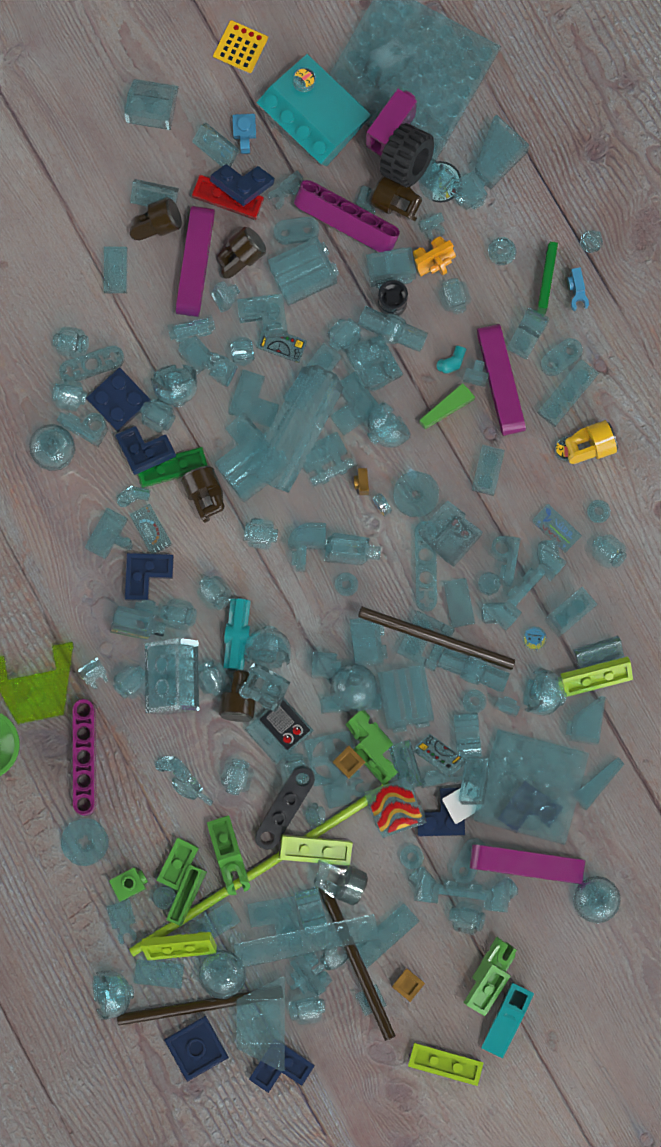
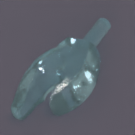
(188, 786)
(330, 960)

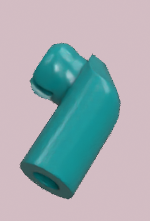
(453, 363)

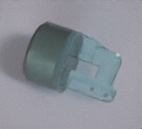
(349, 886)

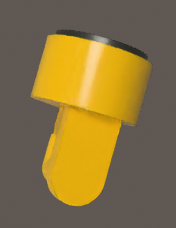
(601, 441)

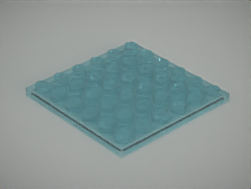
(439, 75)

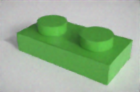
(177, 864)

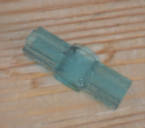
(392, 328)
(473, 670)

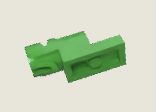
(372, 746)
(228, 853)
(491, 976)

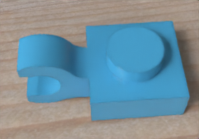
(244, 129)
(576, 283)

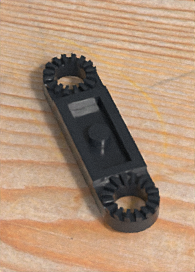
(284, 807)

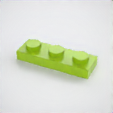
(597, 676)
(314, 849)
(178, 946)
(445, 1064)

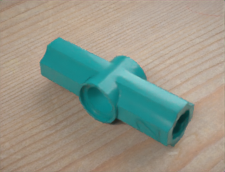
(236, 634)

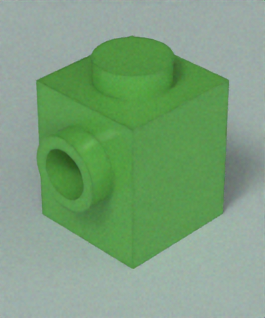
(129, 884)

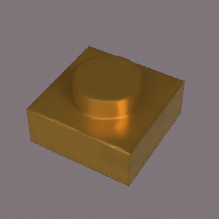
(361, 481)
(348, 762)
(408, 985)

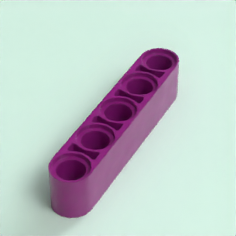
(346, 216)
(195, 261)
(501, 379)
(89, 768)
(527, 864)

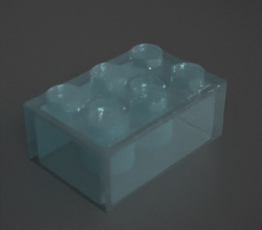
(171, 676)

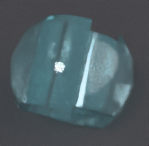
(502, 259)
(242, 351)

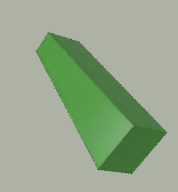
(457, 399)
(186, 894)

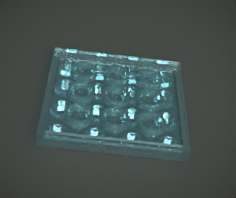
(532, 787)

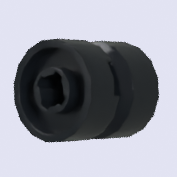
(392, 297)

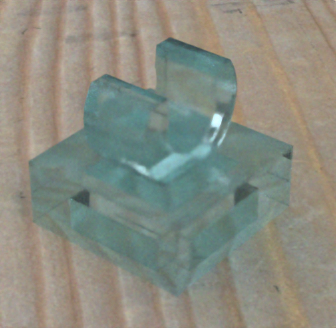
(431, 223)
(224, 295)
(476, 376)
(92, 671)

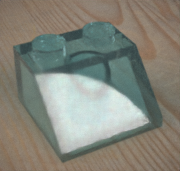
(151, 104)

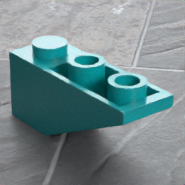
(507, 1020)

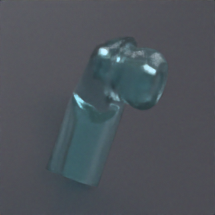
(362, 199)
(132, 493)
(169, 763)

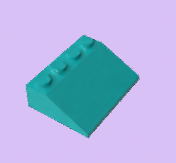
(317, 119)

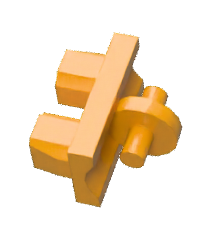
(436, 258)

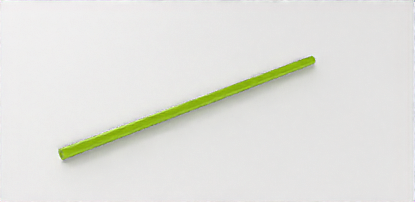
(253, 873)

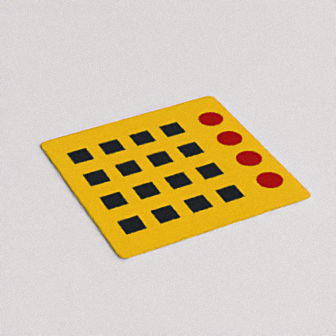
(240, 46)

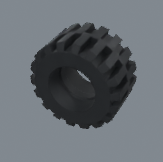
(407, 155)

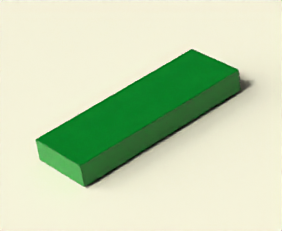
(547, 277)
(173, 468)

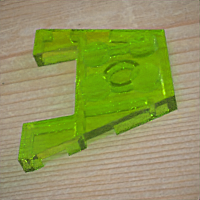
(40, 694)

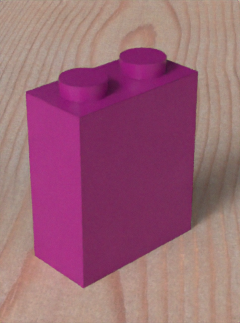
(398, 111)

